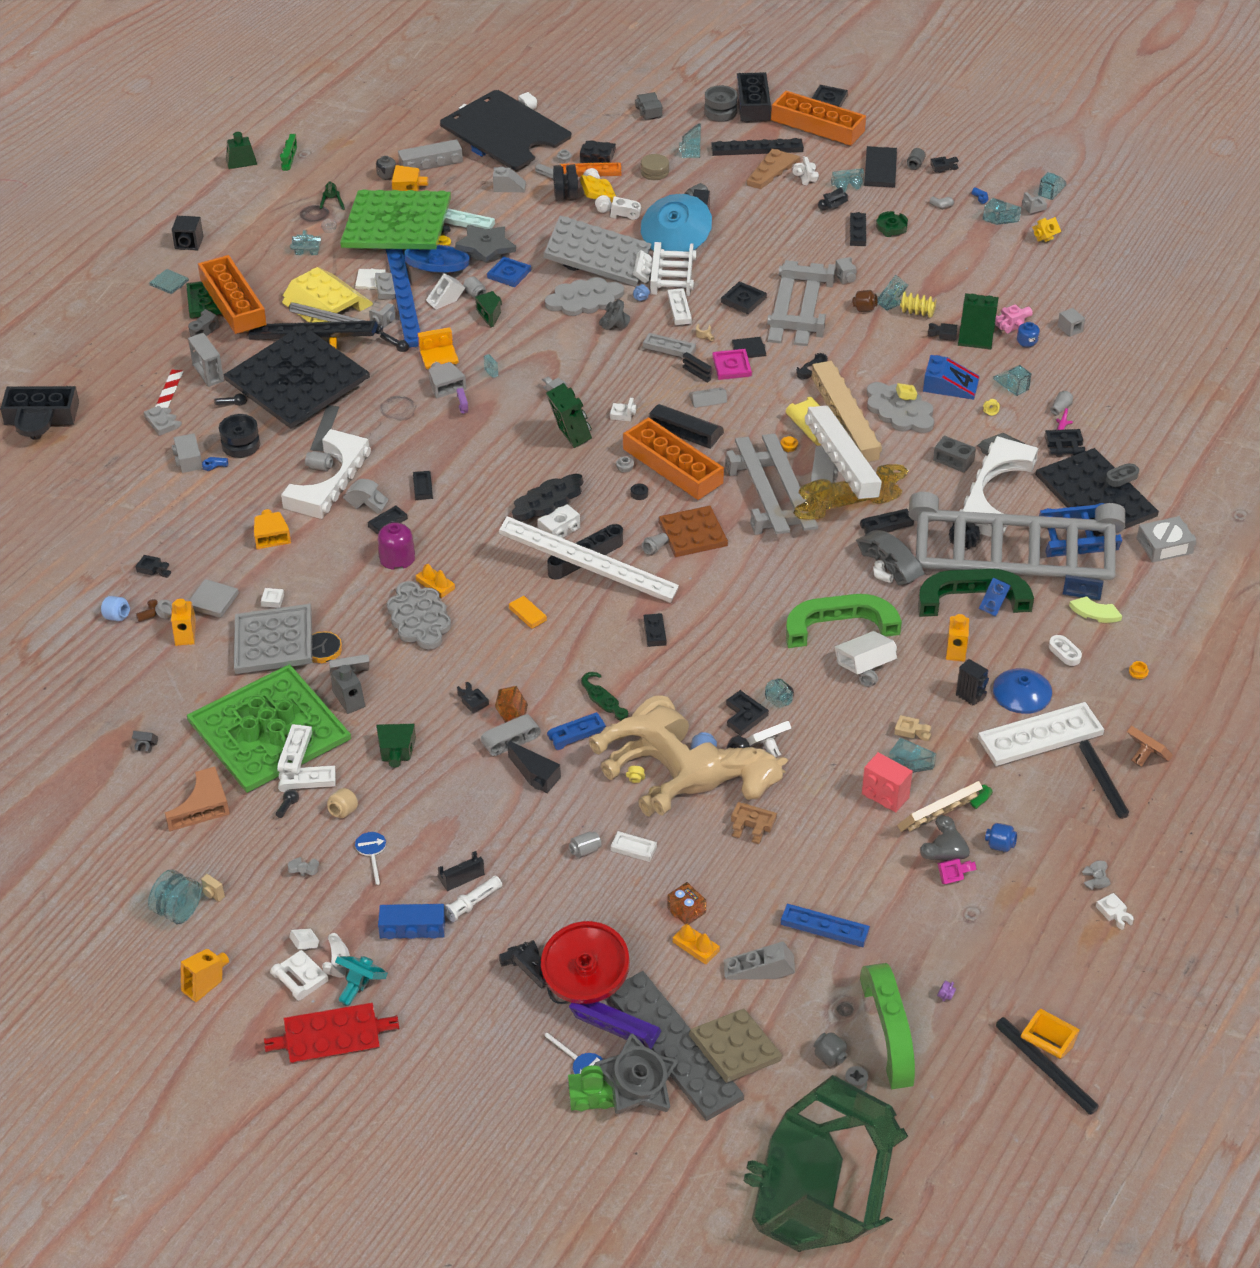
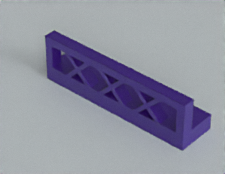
(616, 1022)

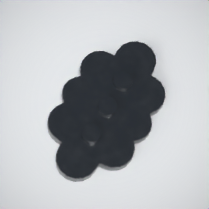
(547, 497)

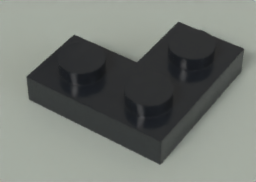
(747, 712)

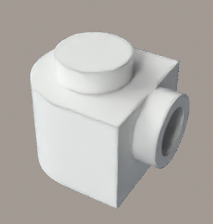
(528, 100)

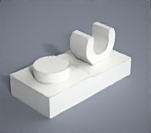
(643, 266)

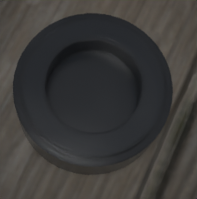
(639, 491)

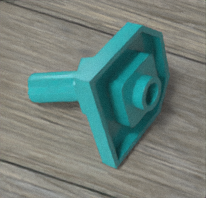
(359, 974)

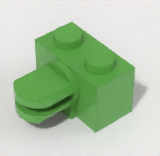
(589, 1090)

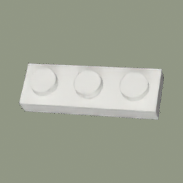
(679, 306)

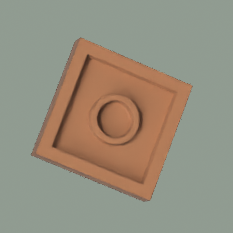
(1147, 746)

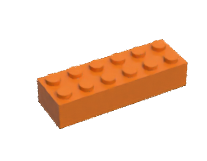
(818, 118)
(232, 294)
(673, 458)

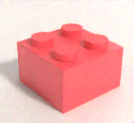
(887, 782)

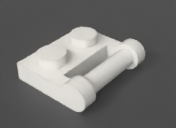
(304, 970)

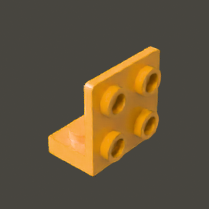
(437, 347)

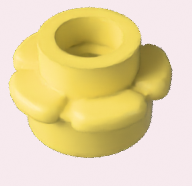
(991, 411)
(635, 774)

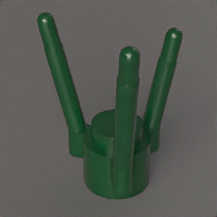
(331, 192)

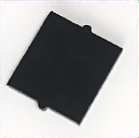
(753, 346)

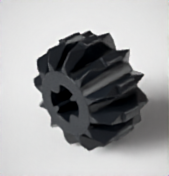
(972, 535)

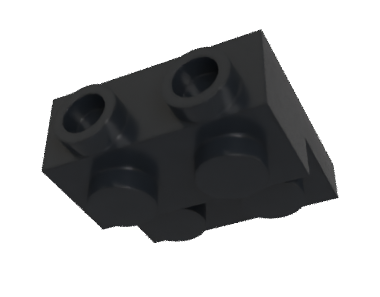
(597, 152)

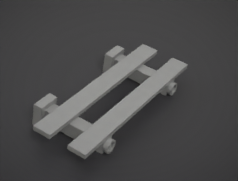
(805, 322)
(753, 462)

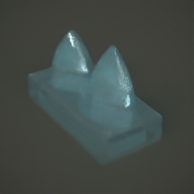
(846, 177)

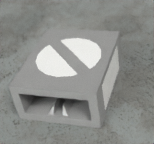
(1166, 539)

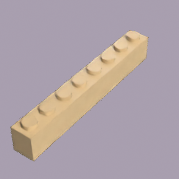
(845, 408)

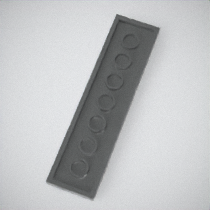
(693, 1071)

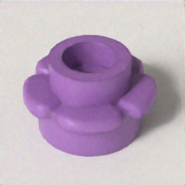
(946, 991)

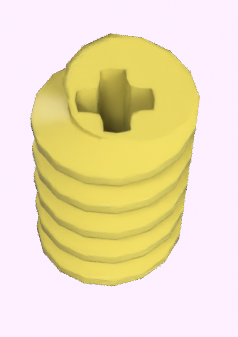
(919, 305)

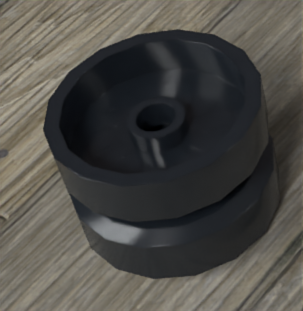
(565, 182)
(239, 435)

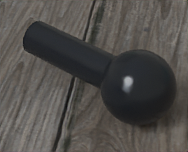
(401, 345)
(239, 399)
(289, 797)

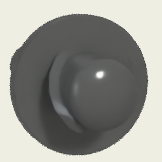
(615, 316)

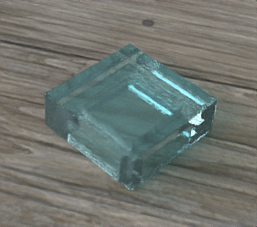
(490, 366)

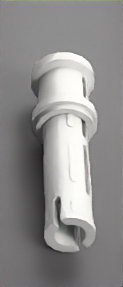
(465, 902)

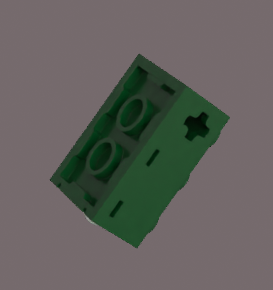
(569, 415)

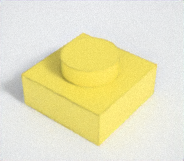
(906, 391)

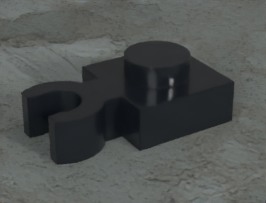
(945, 331)
(472, 699)

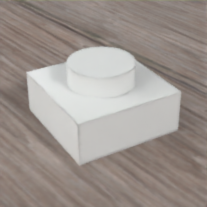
(272, 598)
(304, 938)

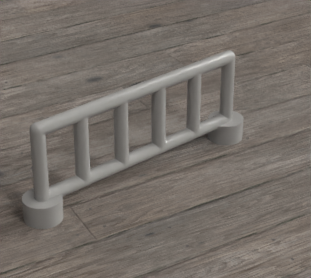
(1108, 520)

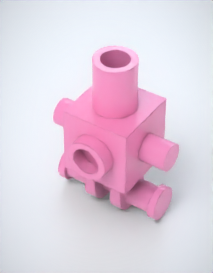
(1012, 317)

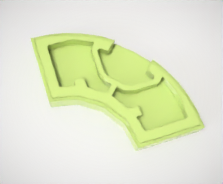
(1100, 612)

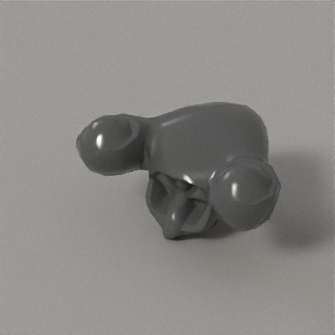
(948, 845)

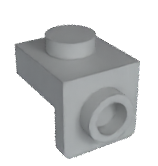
(1033, 204)
(384, 316)

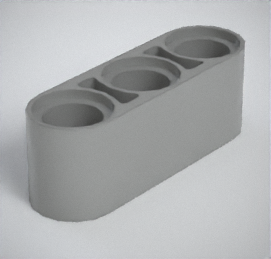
(517, 730)

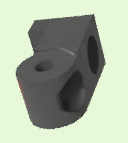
(204, 324)

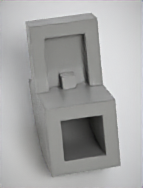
(365, 492)

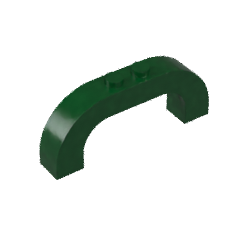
(972, 581)

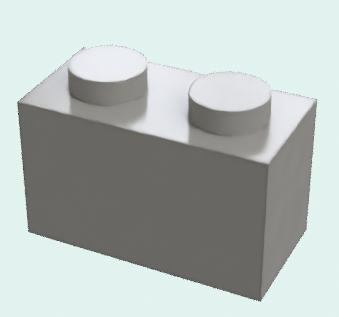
(187, 453)

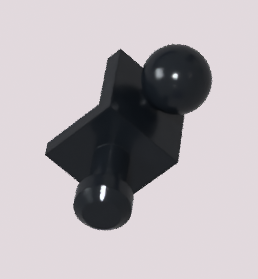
(833, 199)

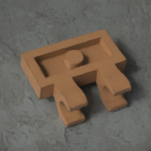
(753, 817)

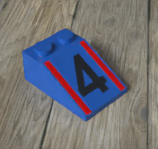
(949, 378)

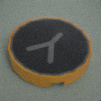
(325, 647)

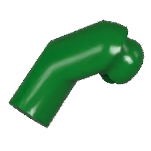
(983, 796)

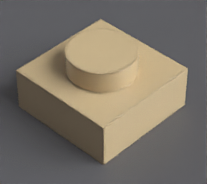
(212, 888)

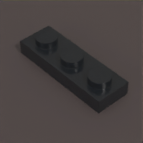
(858, 229)

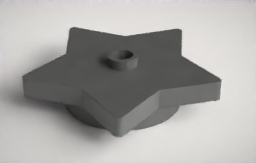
(485, 243)
(638, 1077)

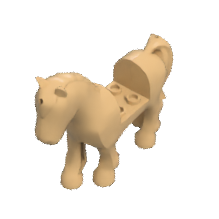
(691, 770)

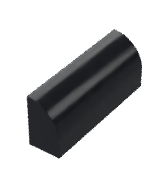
(687, 426)

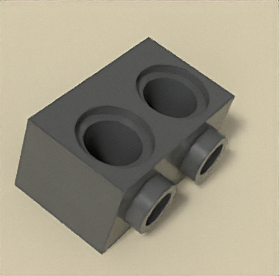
(954, 454)

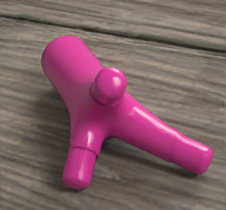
(1063, 422)

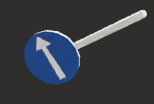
(371, 845)
(581, 1061)

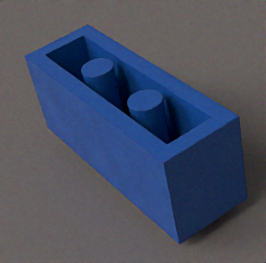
(411, 921)

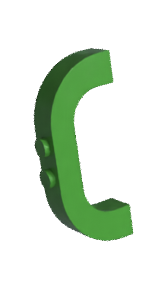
(841, 608)
(879, 982)

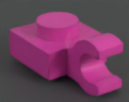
(953, 870)

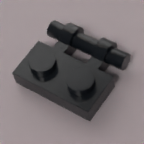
(1062, 438)

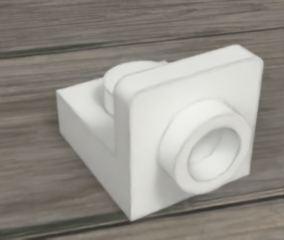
(622, 411)

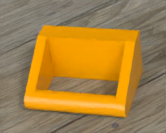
(1053, 1030)

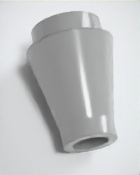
(1062, 401)
(654, 543)

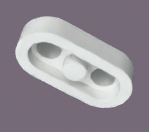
(1065, 650)

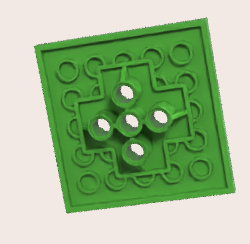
(396, 219)
(254, 723)

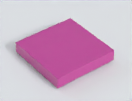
(731, 364)

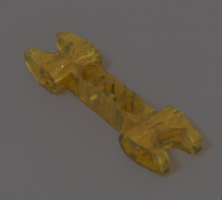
(826, 495)

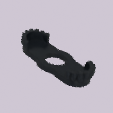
(805, 373)

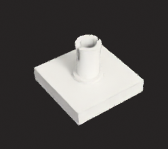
(767, 738)

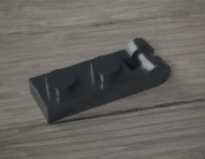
(887, 521)

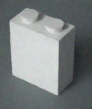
(866, 652)

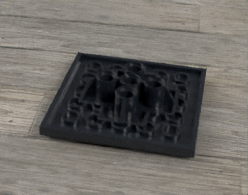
(296, 376)

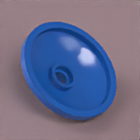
(1022, 691)

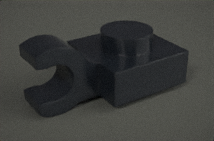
(942, 164)
(151, 564)

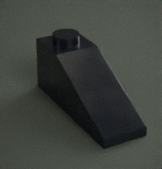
(536, 769)

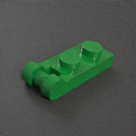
(288, 152)

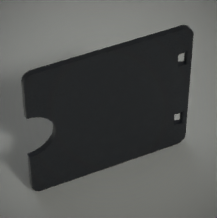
(504, 128)

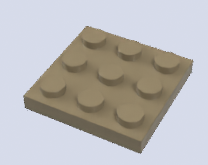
(735, 1045)

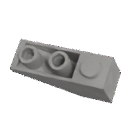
(763, 963)

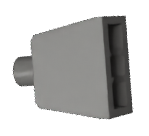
(445, 379)

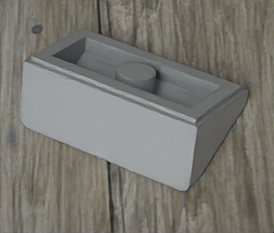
(708, 397)

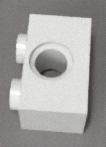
(560, 522)

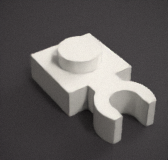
(1115, 909)

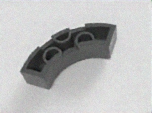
(894, 553)

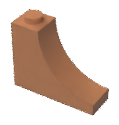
(203, 804)

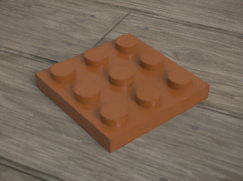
(693, 531)

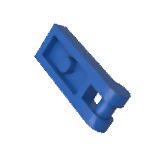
(576, 730)

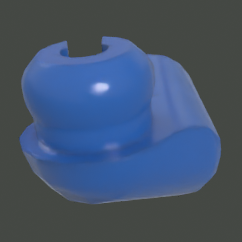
(982, 195)

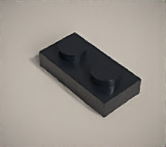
(654, 630)

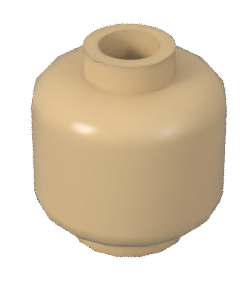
(342, 803)

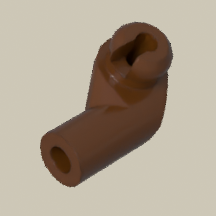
(149, 613)

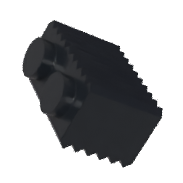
(972, 682)

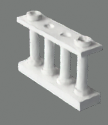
(658, 264)

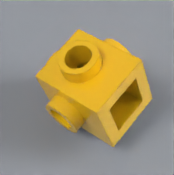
(1046, 229)

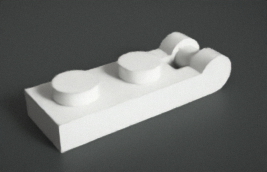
(294, 748)
(308, 778)

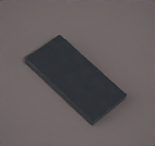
(880, 166)

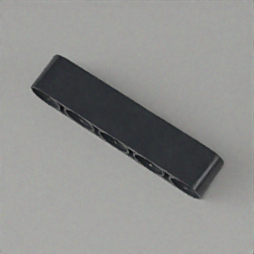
(602, 542)

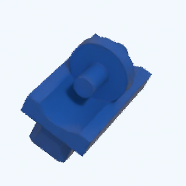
(994, 597)

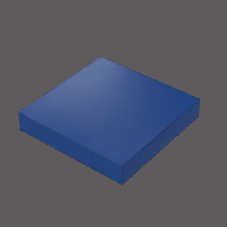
(509, 272)

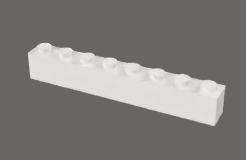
(843, 452)

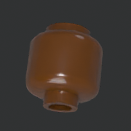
(865, 300)

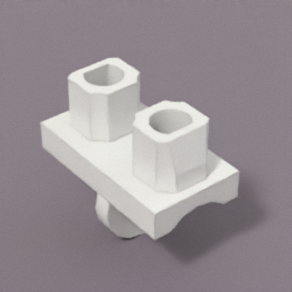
(806, 171)

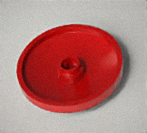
(585, 962)

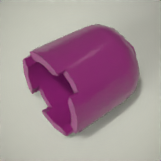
(396, 546)

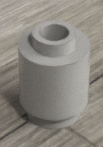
(474, 286)
(319, 460)
(585, 844)

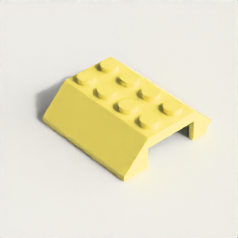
(323, 291)

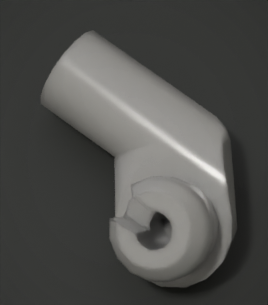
(942, 203)

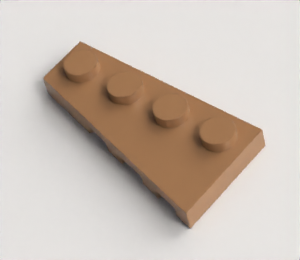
(771, 167)

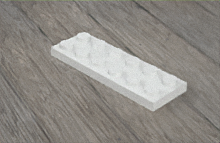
(1040, 733)

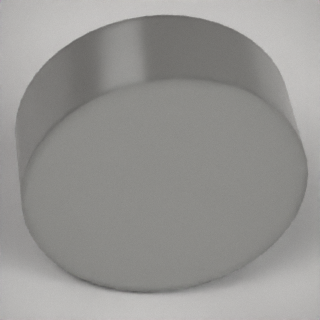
(164, 609)

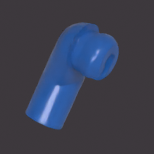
(213, 462)

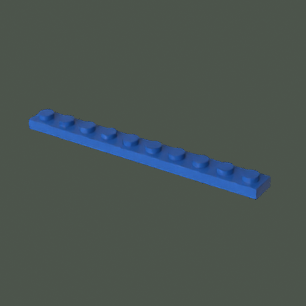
(403, 296)

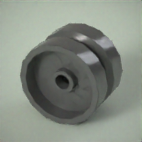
(720, 103)

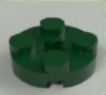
(891, 223)

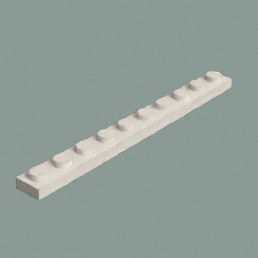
(588, 559)

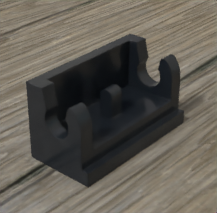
(462, 872)
(530, 963)

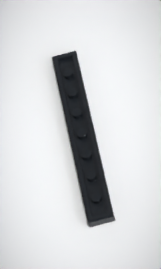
(322, 329)

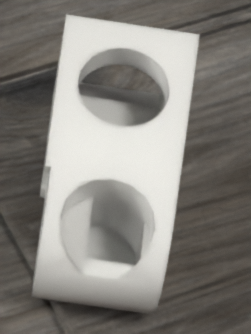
(625, 208)

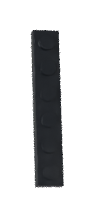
(756, 146)

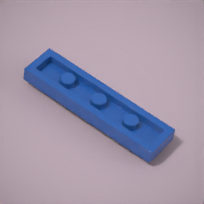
(825, 925)

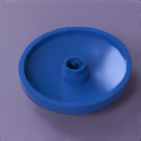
(440, 260)

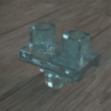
(305, 242)

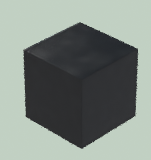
(187, 233)

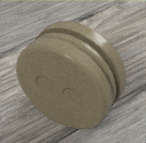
(654, 167)

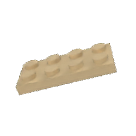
(940, 807)

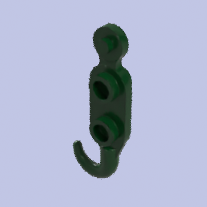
(602, 697)

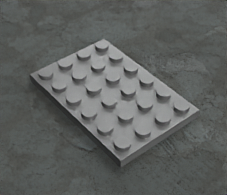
(595, 250)

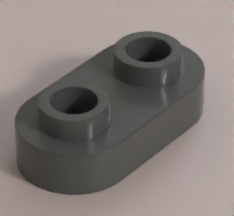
(1122, 474)

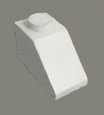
(445, 292)

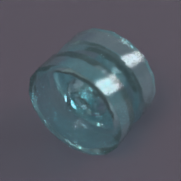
(174, 896)

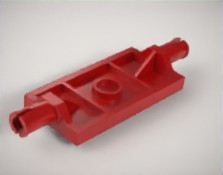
(331, 1033)

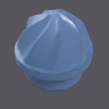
(641, 292)

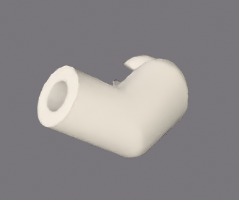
(879, 572)

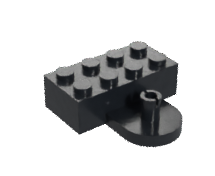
(38, 407)

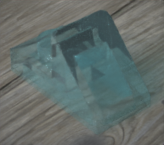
(891, 294)

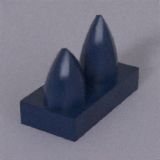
(1083, 587)

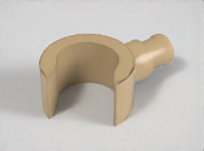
(704, 334)

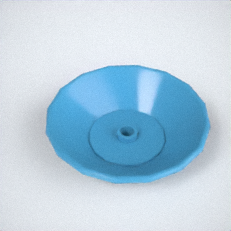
(689, 227)

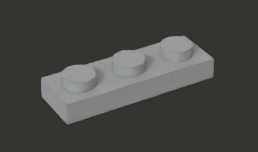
(668, 345)

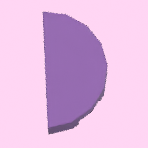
(463, 401)

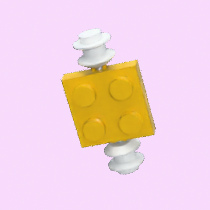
(597, 189)

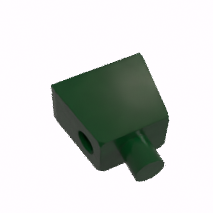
(239, 152)
(396, 742)

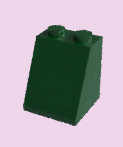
(978, 321)

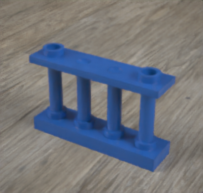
(1085, 545)

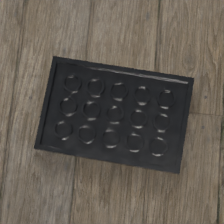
(1083, 482)

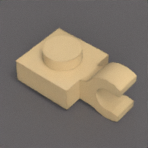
(910, 727)

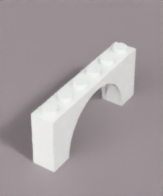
(1003, 457)
(318, 498)

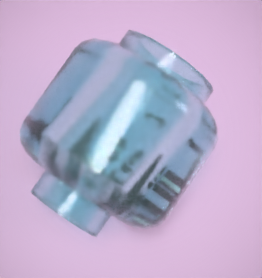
(779, 693)

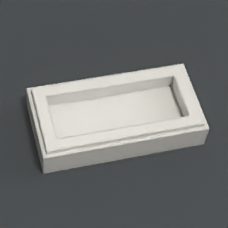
(633, 846)

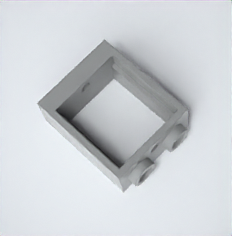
(206, 359)

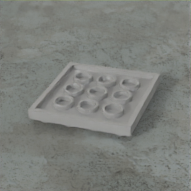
(273, 638)

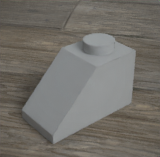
(507, 180)

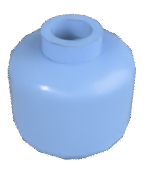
(115, 608)

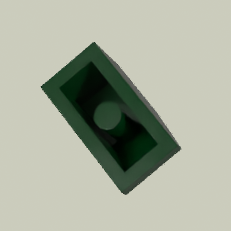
(489, 307)

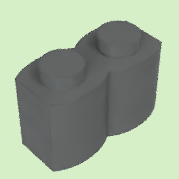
(648, 105)

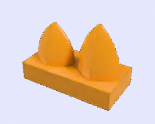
(437, 580)
(696, 944)

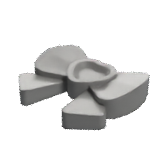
(296, 866)
(1098, 870)

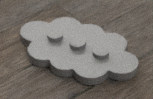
(584, 296)
(899, 412)
(418, 615)

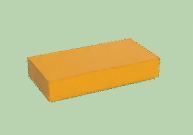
(527, 612)

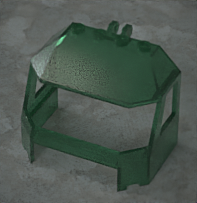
(805, 1169)

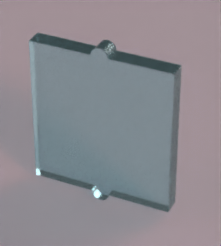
(169, 281)

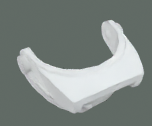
(338, 948)

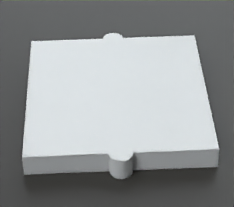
(366, 278)

